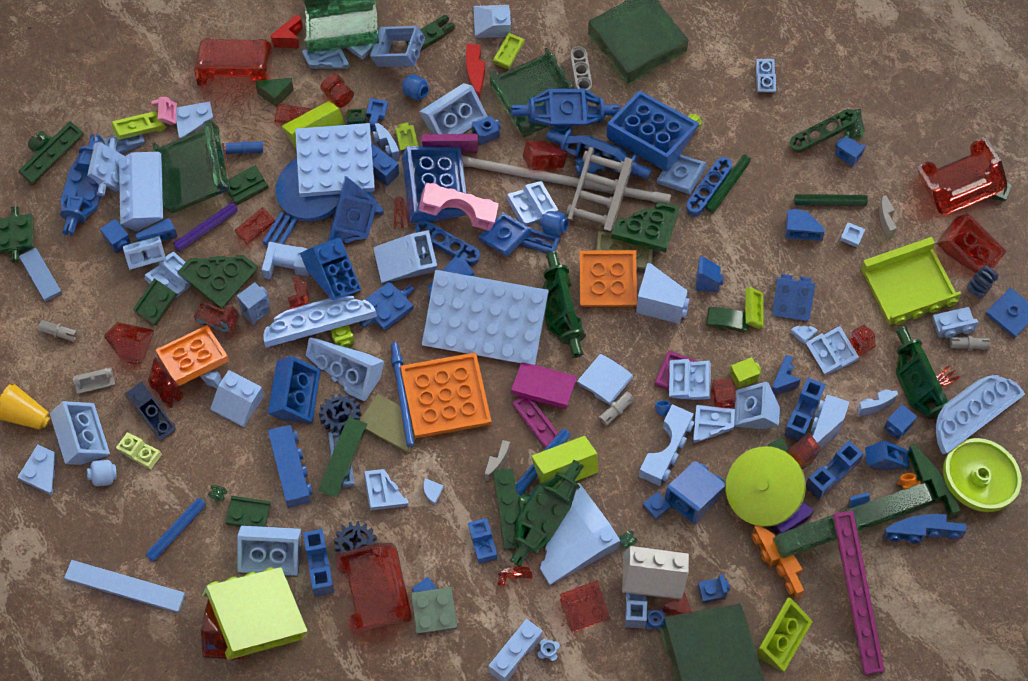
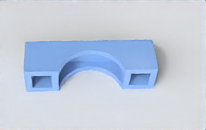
(657, 464)

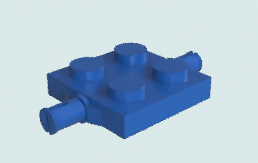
(389, 305)

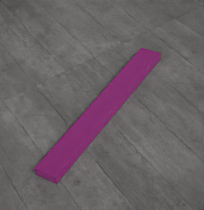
(858, 592)

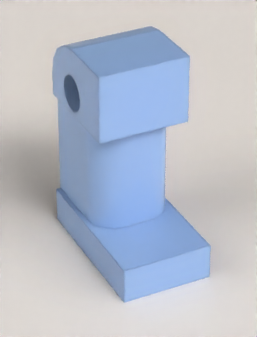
(283, 256)

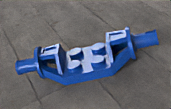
(565, 108)
(607, 149)
(80, 190)

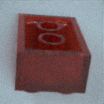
(970, 244)

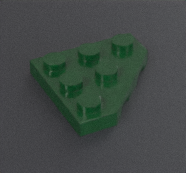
(648, 227)
(218, 276)

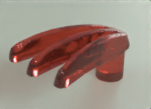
(399, 205)
(942, 380)
(513, 572)

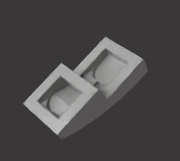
(886, 213)
(497, 463)

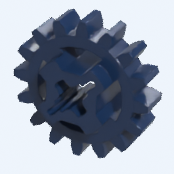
(338, 411)
(348, 541)

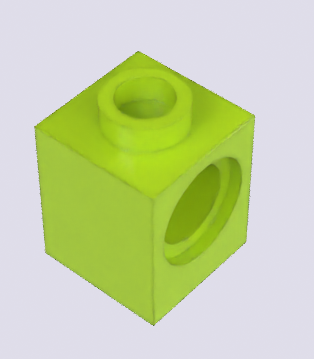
(745, 372)

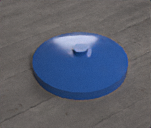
(302, 208)

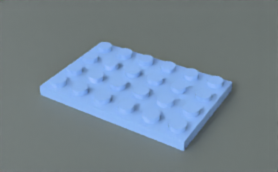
(485, 317)

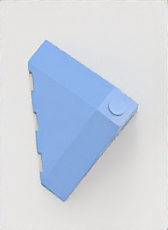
(579, 540)

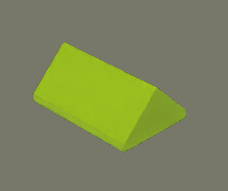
(321, 116)
(561, 457)
(784, 636)

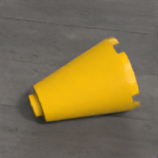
(22, 409)

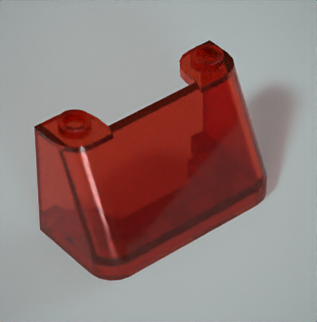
(233, 59)
(965, 179)
(375, 587)

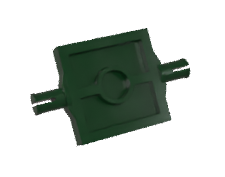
(16, 233)

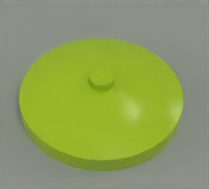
(982, 475)
(765, 486)

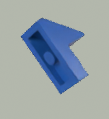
(784, 379)

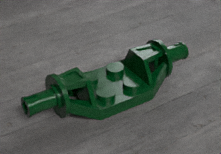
(559, 306)
(918, 376)
(545, 512)

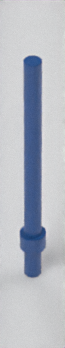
(397, 361)

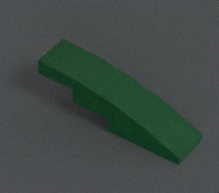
(342, 457)
(926, 472)

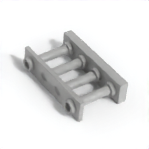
(614, 202)

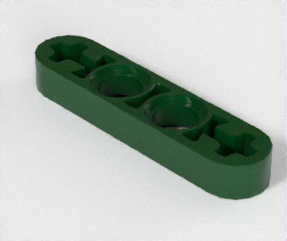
(822, 128)

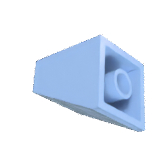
(661, 297)

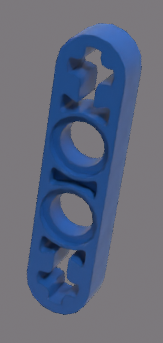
(707, 185)
(448, 241)

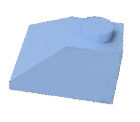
(492, 21)
(756, 407)

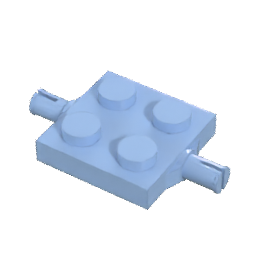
(105, 166)

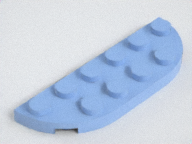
(317, 318)
(974, 409)

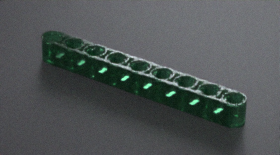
(865, 516)

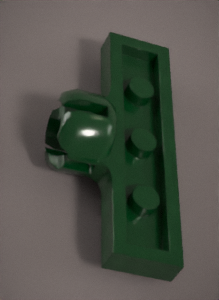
(49, 150)
(509, 505)

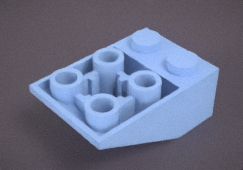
(405, 257)
(828, 420)

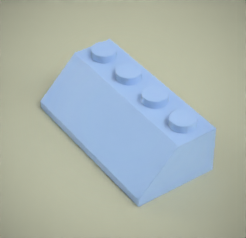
(140, 190)

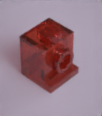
(865, 338)

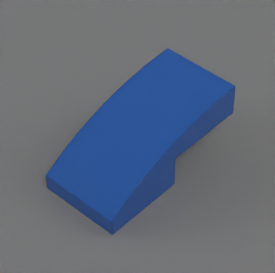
(482, 540)

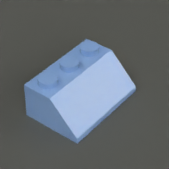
(454, 111)
(79, 432)
(267, 548)

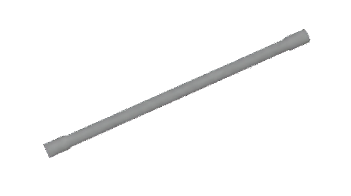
(655, 197)

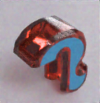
(217, 318)

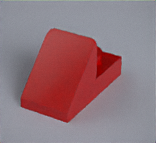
(285, 35)

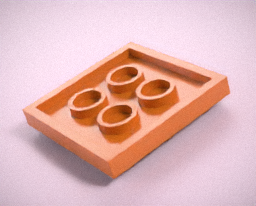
(608, 278)
(192, 355)

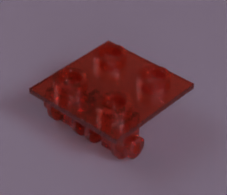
(164, 384)
(584, 606)

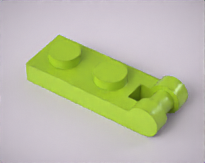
(137, 125)

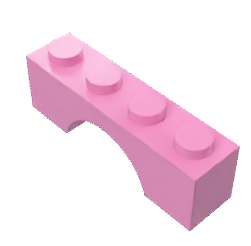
(480, 211)

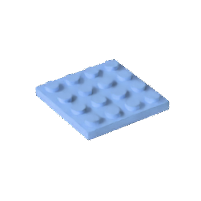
(331, 154)

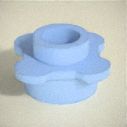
(548, 644)

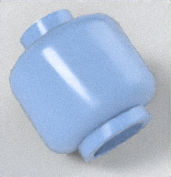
(101, 473)

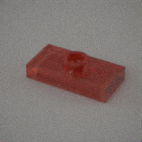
(287, 113)
(254, 226)

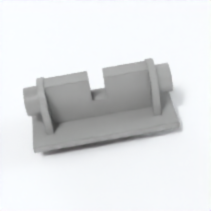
(94, 380)

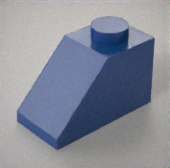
(802, 226)
(708, 276)
(886, 456)

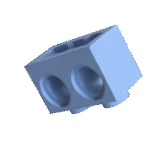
(144, 252)

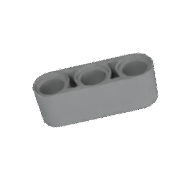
(580, 66)

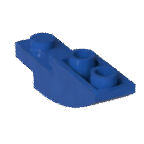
(917, 527)

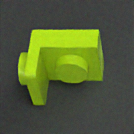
(405, 136)
(342, 336)

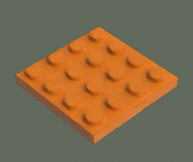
(445, 395)

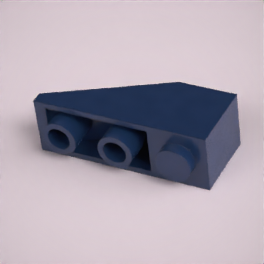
(149, 410)

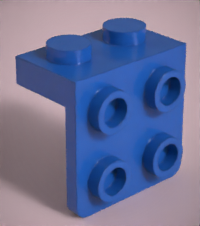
(793, 297)

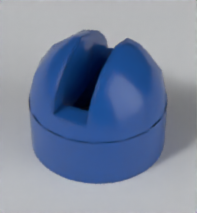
(662, 407)

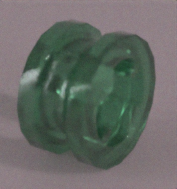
(217, 493)
(628, 539)

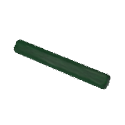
(728, 183)
(830, 199)

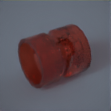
(336, 90)

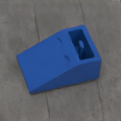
(331, 268)

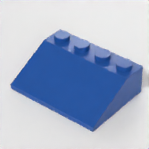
(651, 130)
(436, 166)

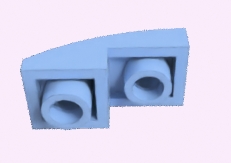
(765, 75)
(385, 140)
(883, 400)

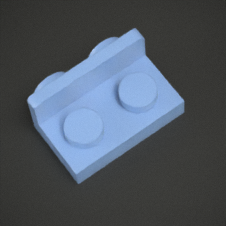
(954, 322)

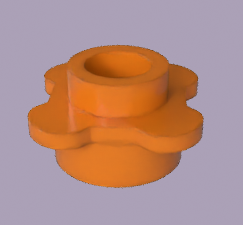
(908, 480)

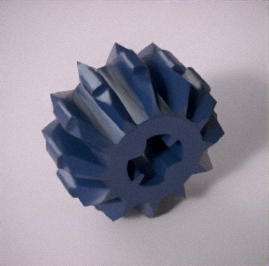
(982, 281)

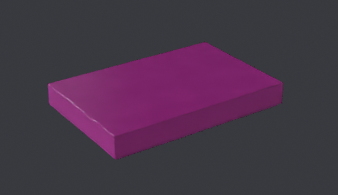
(467, 142)
(544, 385)

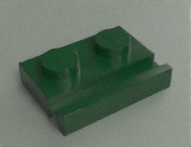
(246, 185)
(155, 301)
(247, 512)

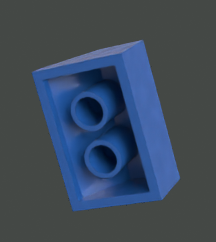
(294, 390)

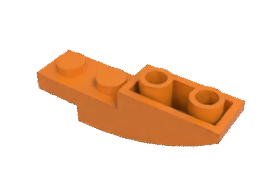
(786, 567)

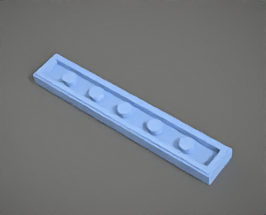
(125, 586)

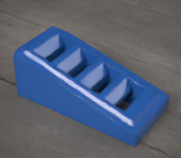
(163, 229)

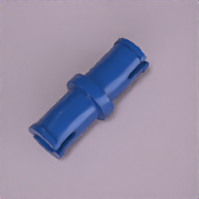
(244, 147)

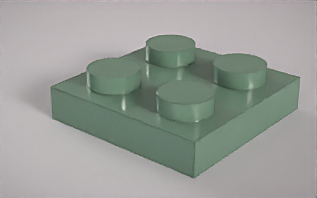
(434, 610)

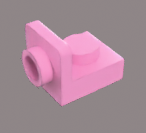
(166, 110)

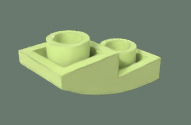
(138, 451)

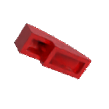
(475, 68)

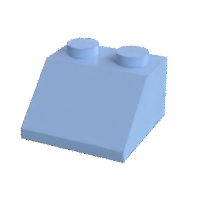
(236, 398)

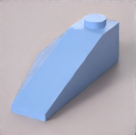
(348, 367)

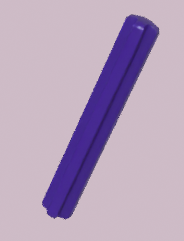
(205, 226)

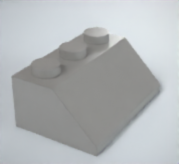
(655, 572)

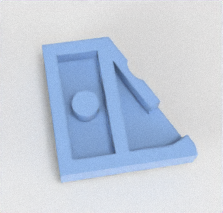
(712, 422)
(381, 491)

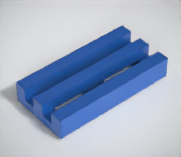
(287, 218)
(540, 245)

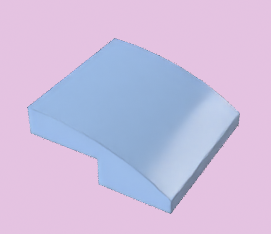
(531, 203)
(167, 274)
(832, 350)
(605, 379)
(690, 379)

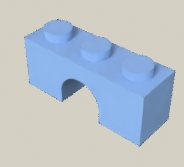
(516, 648)

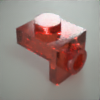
(301, 297)

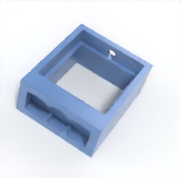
(387, 35)

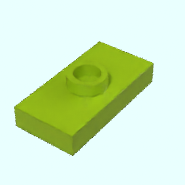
(508, 51)
(754, 307)

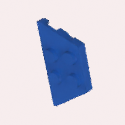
(353, 213)

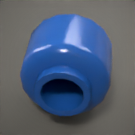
(415, 87)
(554, 223)

